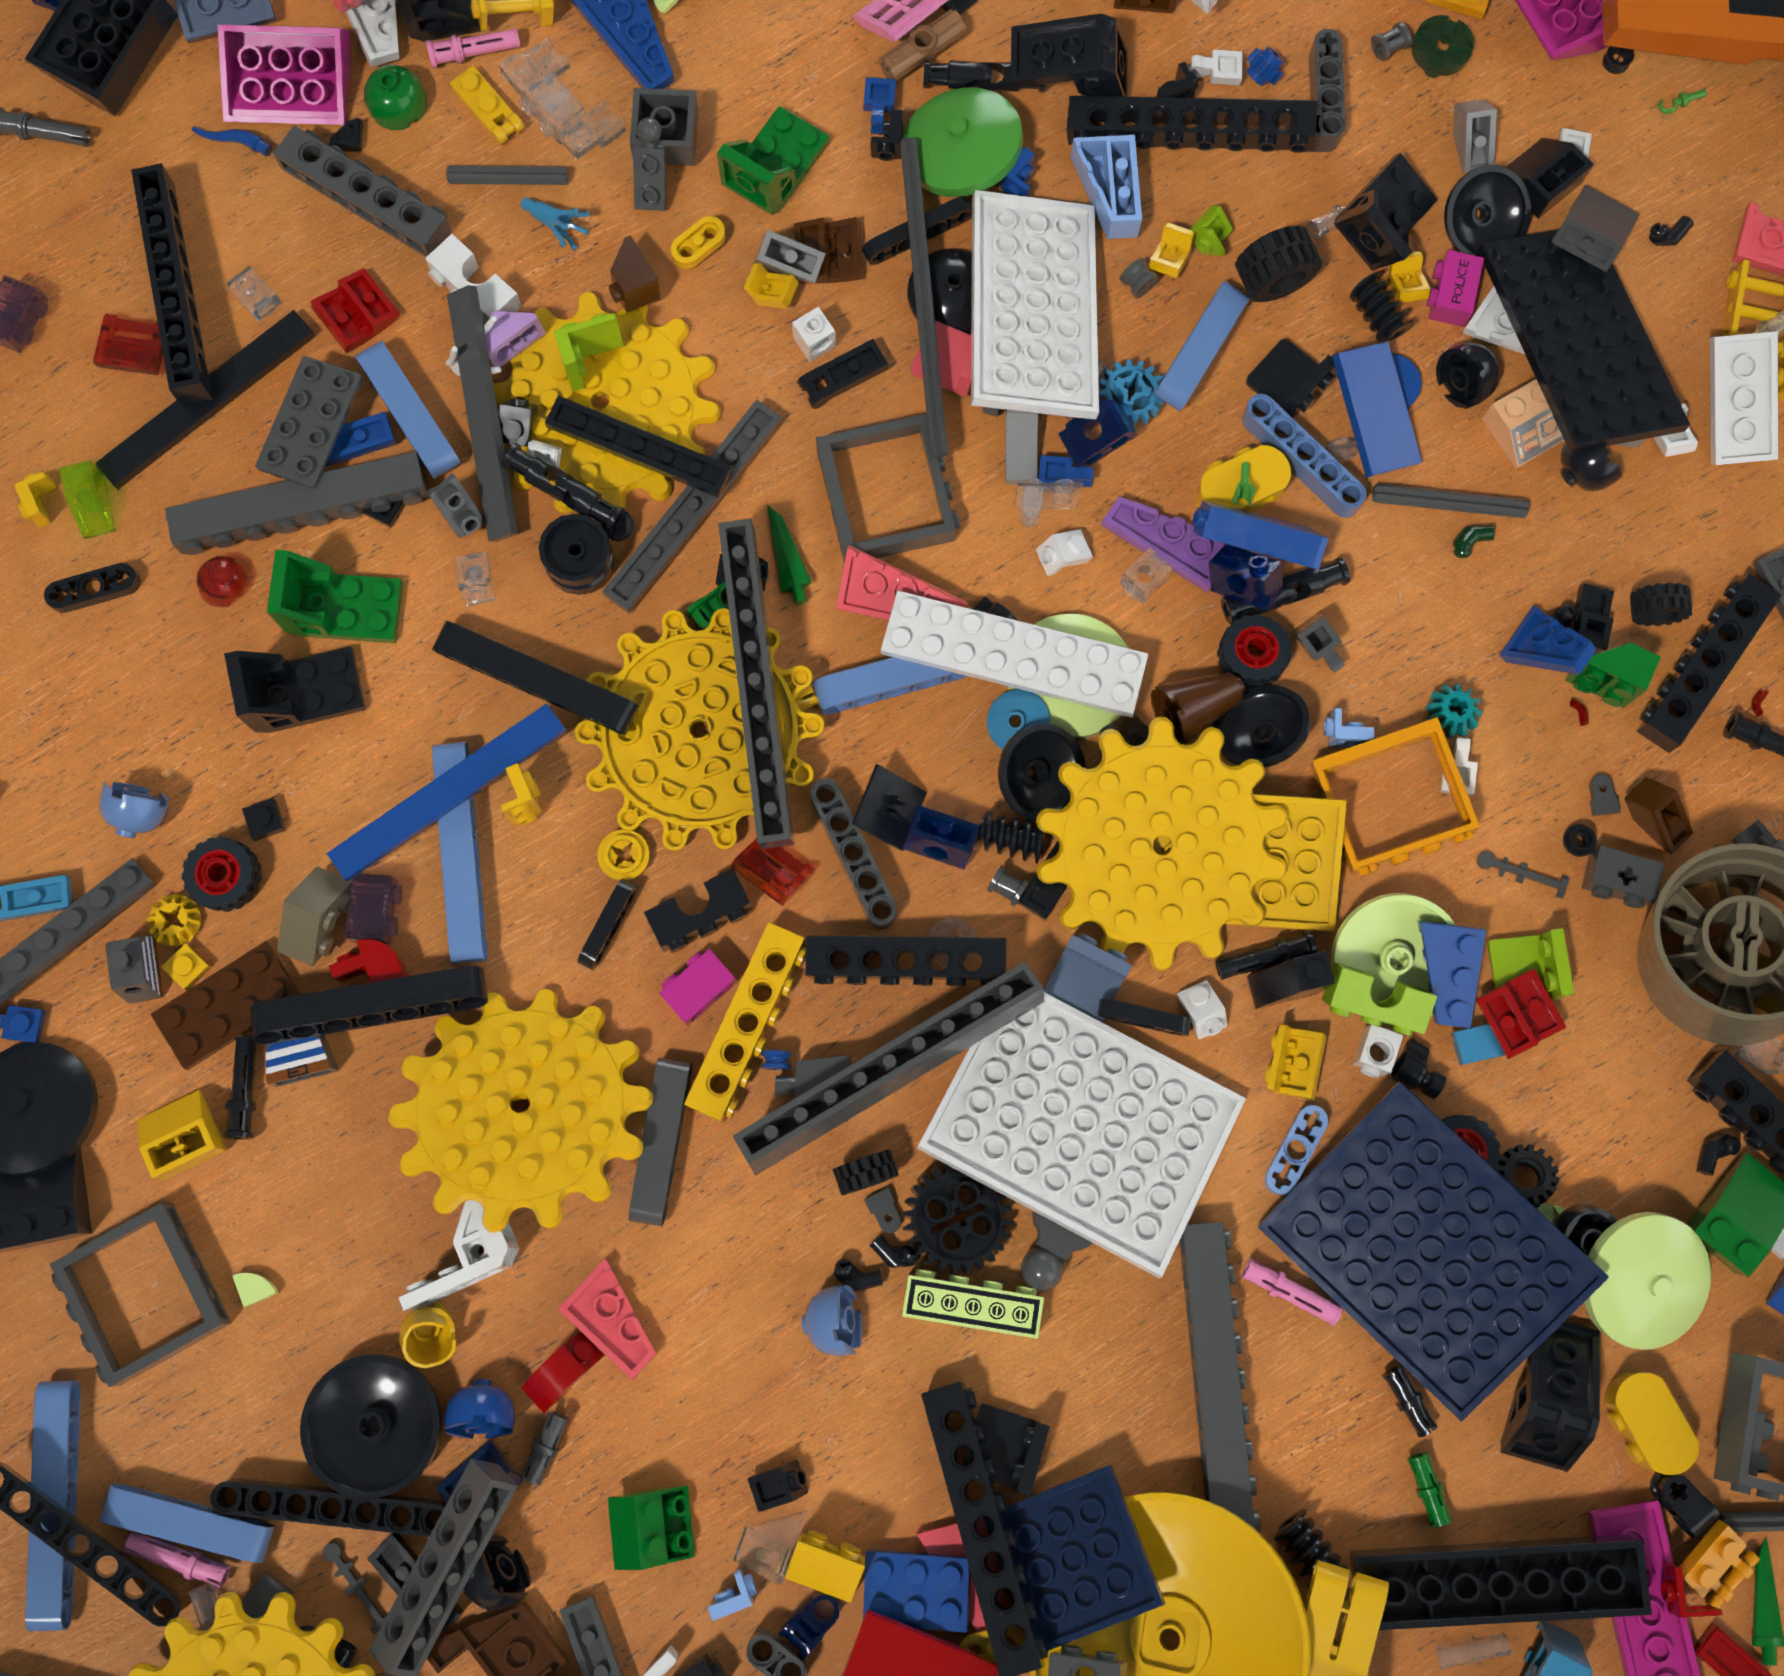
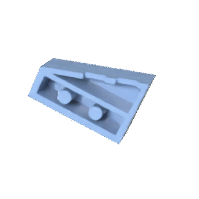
(1111, 181)

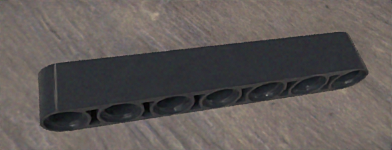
(536, 678)
(368, 1005)
(317, 1509)
(87, 1560)

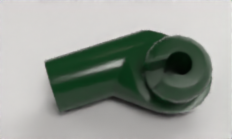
(1469, 536)

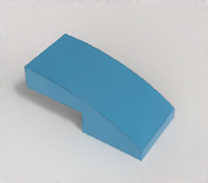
(1476, 1044)

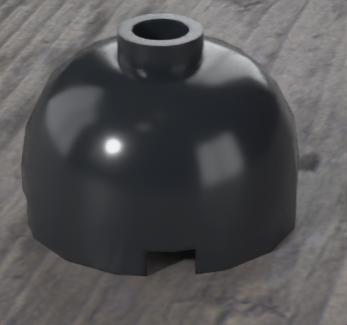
(1468, 374)
(1589, 469)
(1584, 1224)
(498, 1577)

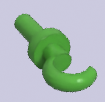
(1682, 100)

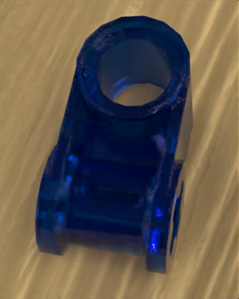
(807, 1626)

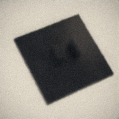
(888, 807)

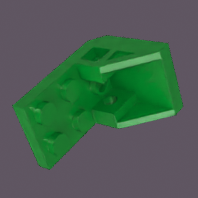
(774, 162)
(319, 603)

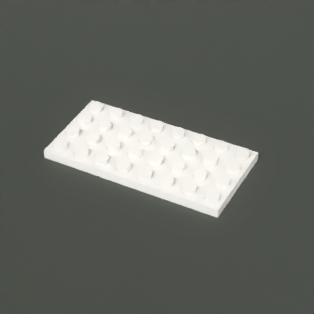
(1034, 305)

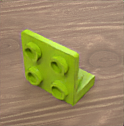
(584, 340)
(1543, 952)

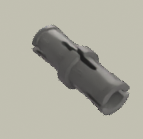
(544, 1448)

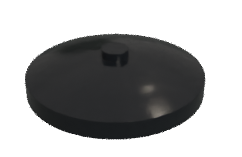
(44, 1107)
(371, 1426)

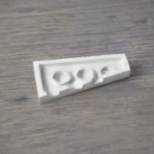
(1493, 325)

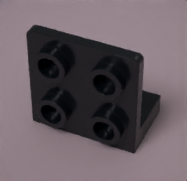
(1014, 1446)

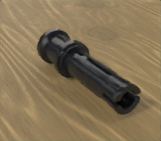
(1755, 734)
(1274, 954)
(245, 1048)

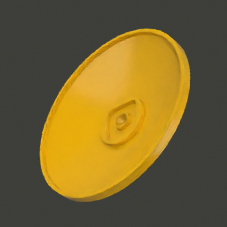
(1221, 1595)

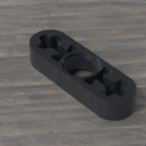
(72, 603)
(607, 924)
(1144, 1017)

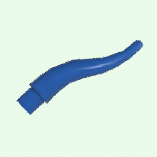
(244, 137)

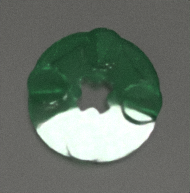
(1437, 61)

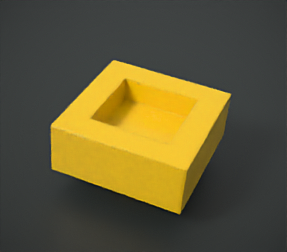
(186, 967)

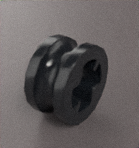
(1614, 66)

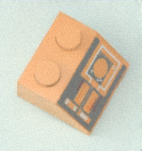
(1523, 424)

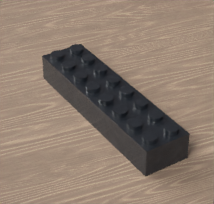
(1509, 1581)

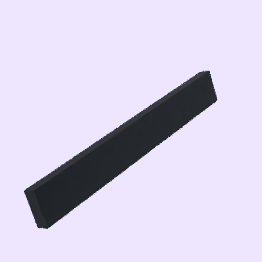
(226, 384)

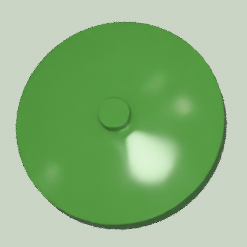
(965, 140)

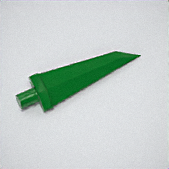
(790, 565)
(1766, 1615)

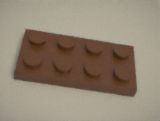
(220, 1005)

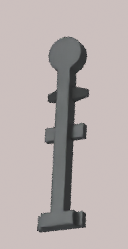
(1486, 860)
(333, 1553)

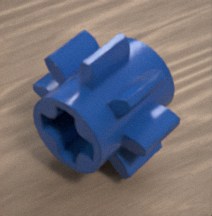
(1265, 66)

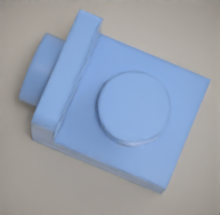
(1347, 735)
(729, 1602)

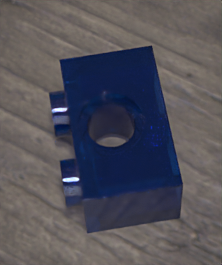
(1115, 433)
(1246, 576)
(941, 837)

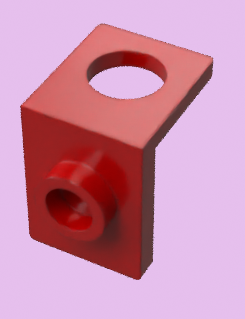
(1674, 1594)

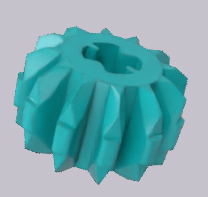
(1454, 699)

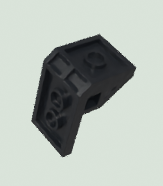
(437, 18)
(1074, 49)
(1384, 212)
(287, 694)
(1558, 1401)

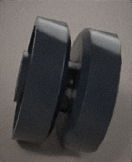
(576, 554)

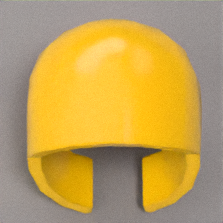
(428, 1336)

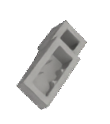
(1020, 446)

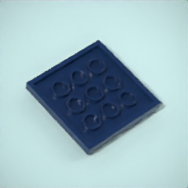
(1081, 1558)

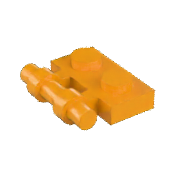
(1710, 1561)

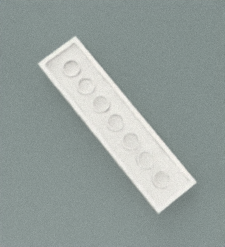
(1014, 654)

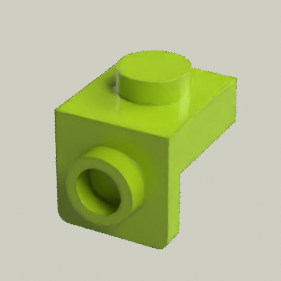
(1211, 231)

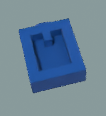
(1015, 181)

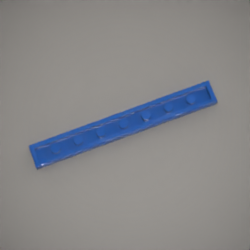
(446, 792)

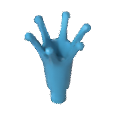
(555, 219)

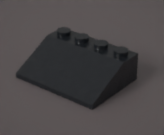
(101, 46)
(44, 1206)

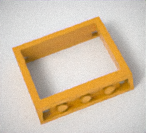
(1388, 743)

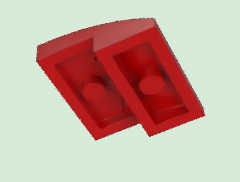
(355, 310)
(1520, 1013)

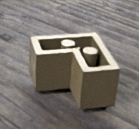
(311, 915)

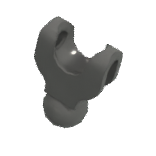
(1044, 1264)

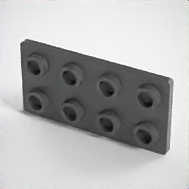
(309, 422)

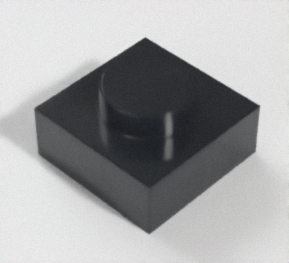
(264, 819)

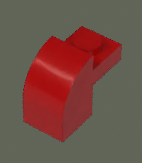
(375, 959)
(561, 1371)

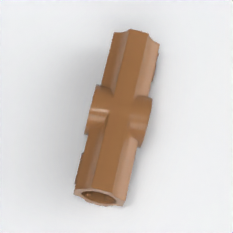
(935, 35)

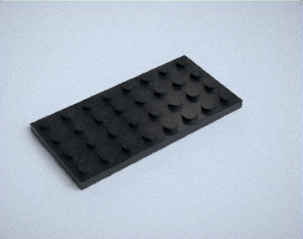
(1582, 344)

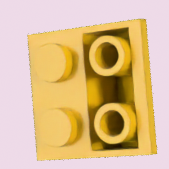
(178, 1137)
(826, 1566)

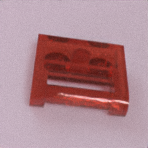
(127, 352)
(769, 875)

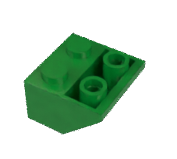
(1617, 674)
(651, 1528)

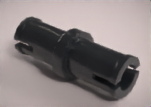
(1410, 1401)

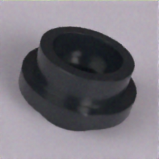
(1587, 836)

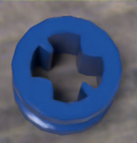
(776, 1060)

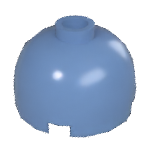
(132, 808)
(832, 1321)

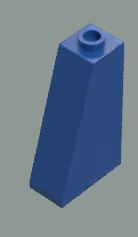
(1260, 534)

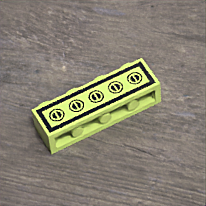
(973, 1306)

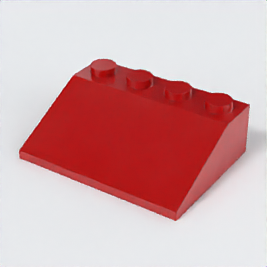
(897, 1649)

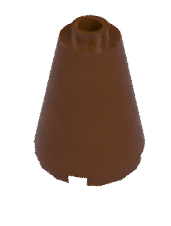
(1196, 702)

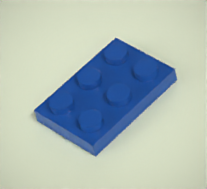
(918, 1589)

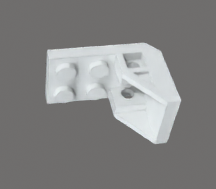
(470, 1236)

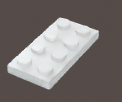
(1744, 398)

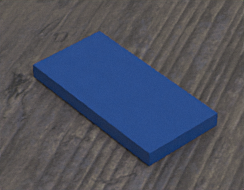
(1377, 409)

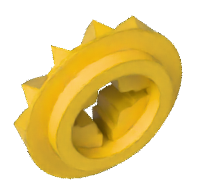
(621, 841)
(188, 915)

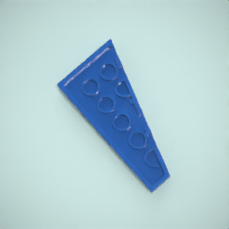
(631, 36)

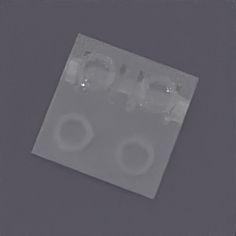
(1034, 495)

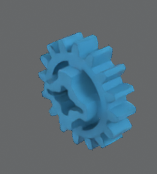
(1117, 389)

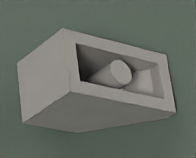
(1475, 133)
(789, 257)

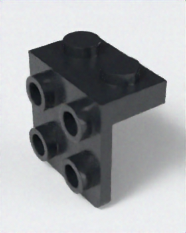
(1291, 377)

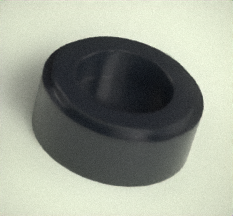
(623, 530)

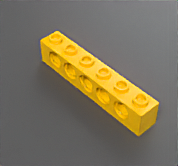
(773, 942)

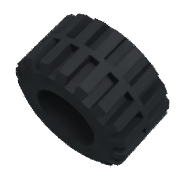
(1278, 263)

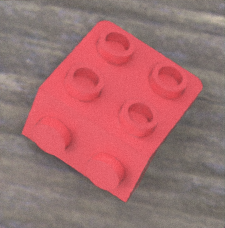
(954, 359)

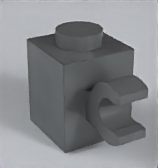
(1319, 641)

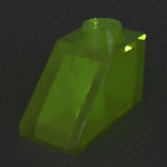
(88, 498)

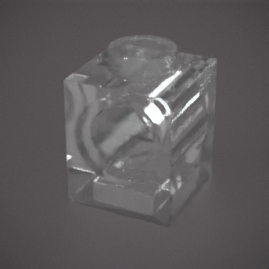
(1150, 564)

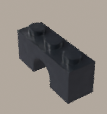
(726, 903)

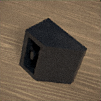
(1550, 172)

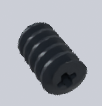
(1378, 308)
(1010, 836)
(1305, 1543)

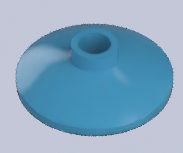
(1011, 703)

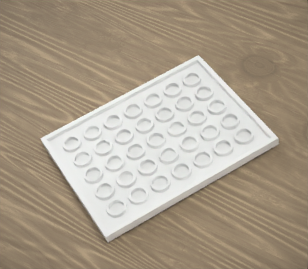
(1086, 1130)

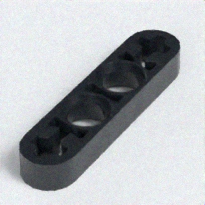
(936, 222)

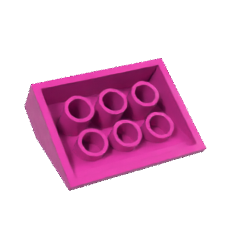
(1565, 26)
(284, 74)

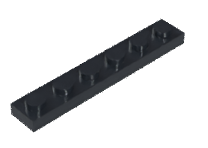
(638, 446)

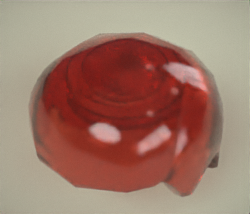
(221, 581)

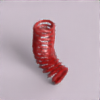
(1757, 705)
(1583, 714)

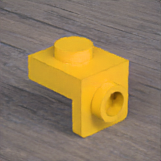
(1172, 250)
(1408, 279)
(770, 288)
(30, 502)

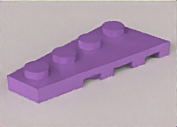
(1167, 536)

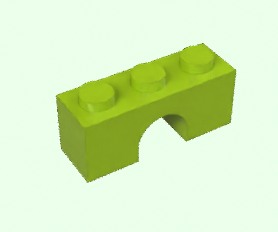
(1406, 1008)

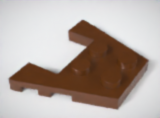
(503, 1645)

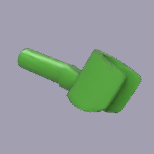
(1244, 488)

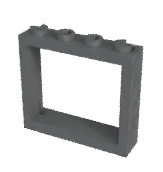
(898, 542)
(191, 1269)
(1739, 1425)

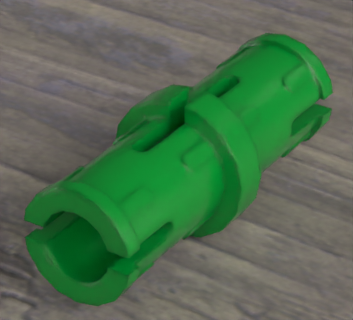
(1429, 1489)

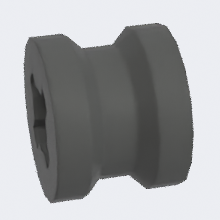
(1139, 278)

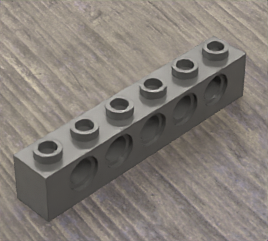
(302, 146)
(443, 1568)

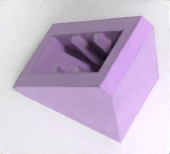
(511, 335)

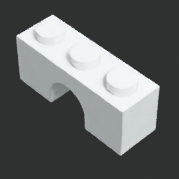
(453, 265)

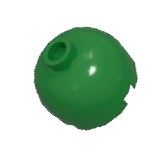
(394, 97)

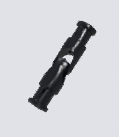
(968, 74)
(567, 489)
(1310, 582)

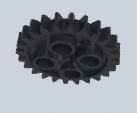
(970, 1246)

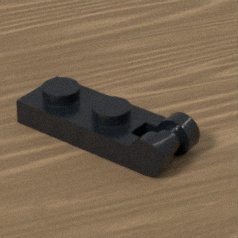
(843, 373)

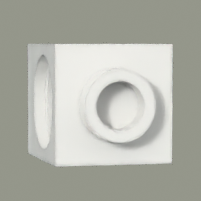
(814, 334)
(1387, 1041)

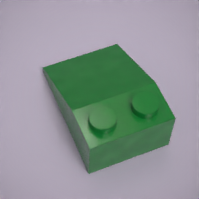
(1742, 1216)

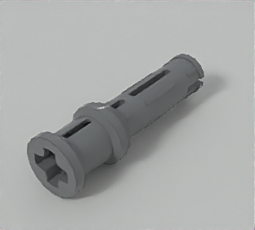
(27, 126)

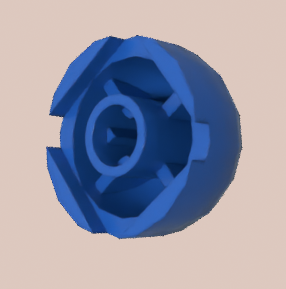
(479, 1411)

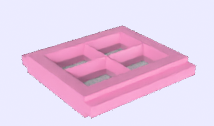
(895, 17)

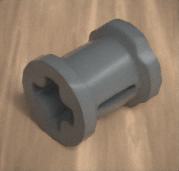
(1391, 41)
(1007, 886)

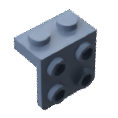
(1087, 975)

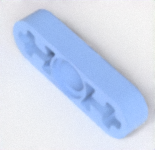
(1291, 1175)

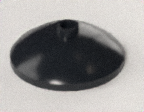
(1502, 207)
(950, 302)
(1261, 714)
(1045, 750)

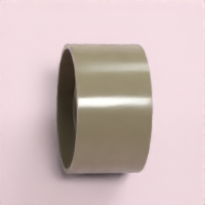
(1734, 971)

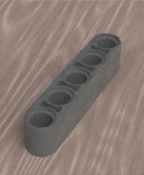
(853, 838)
(660, 1142)

